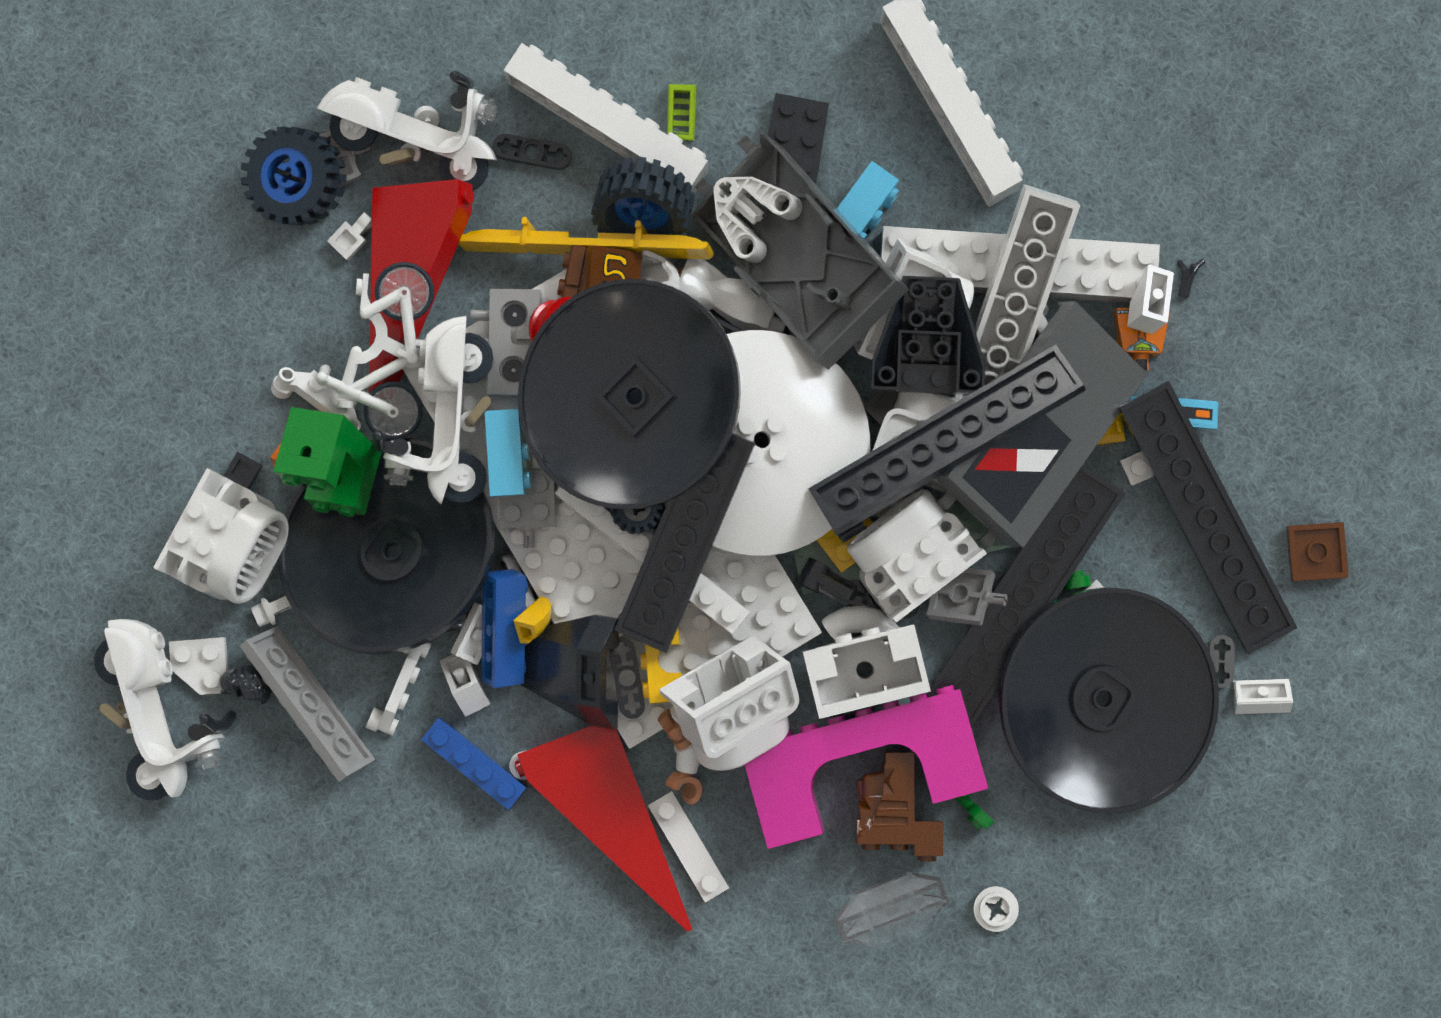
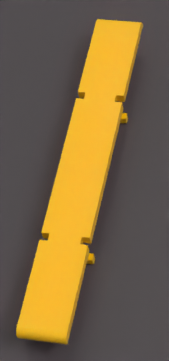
(560, 242)

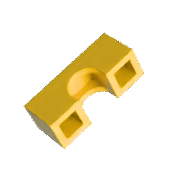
(656, 675)

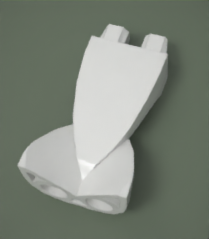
(728, 297)

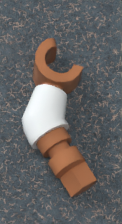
(685, 761)

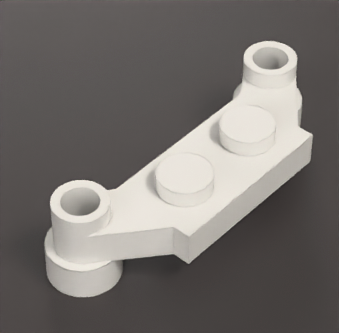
(306, 386)
(385, 720)

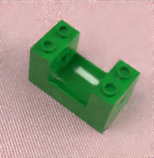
(330, 459)

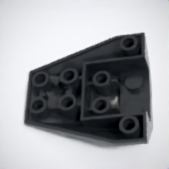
(929, 341)
(570, 668)

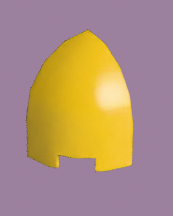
(533, 620)

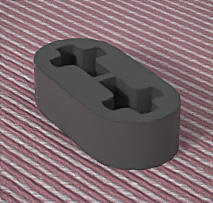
(1228, 658)

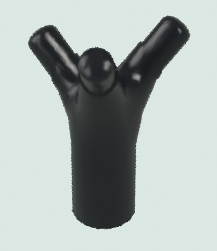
(1188, 276)

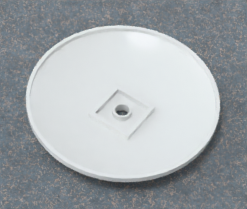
(812, 431)

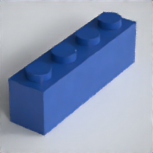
(502, 652)
(474, 763)

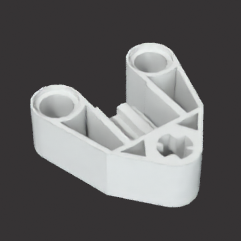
(728, 205)

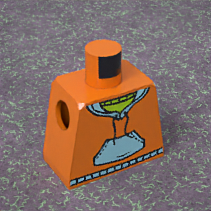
(1136, 342)

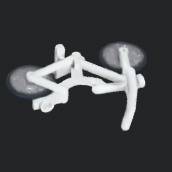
(403, 294)

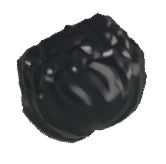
(246, 683)

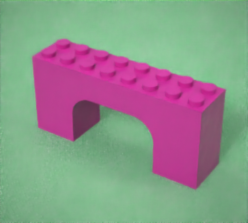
(931, 727)

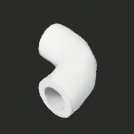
(856, 618)

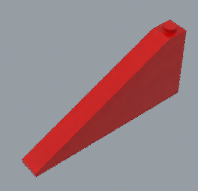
(418, 227)
(597, 792)

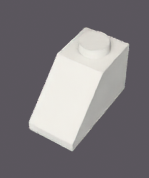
(1151, 300)
(464, 684)

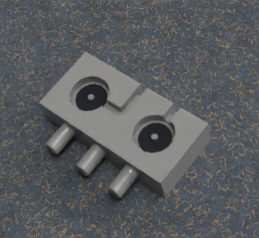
(508, 336)

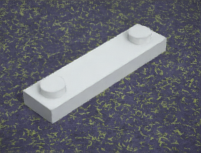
(688, 846)

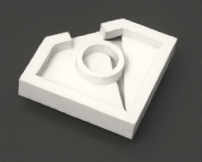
(200, 663)

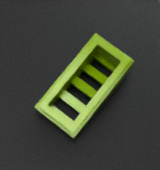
(682, 88)

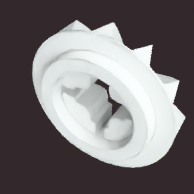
(1008, 904)

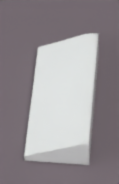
(1262, 696)

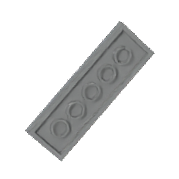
(307, 703)

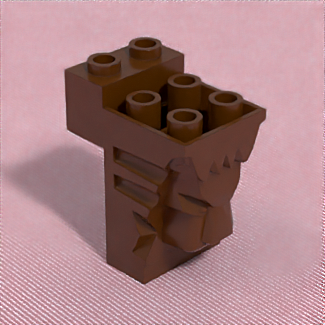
(888, 811)

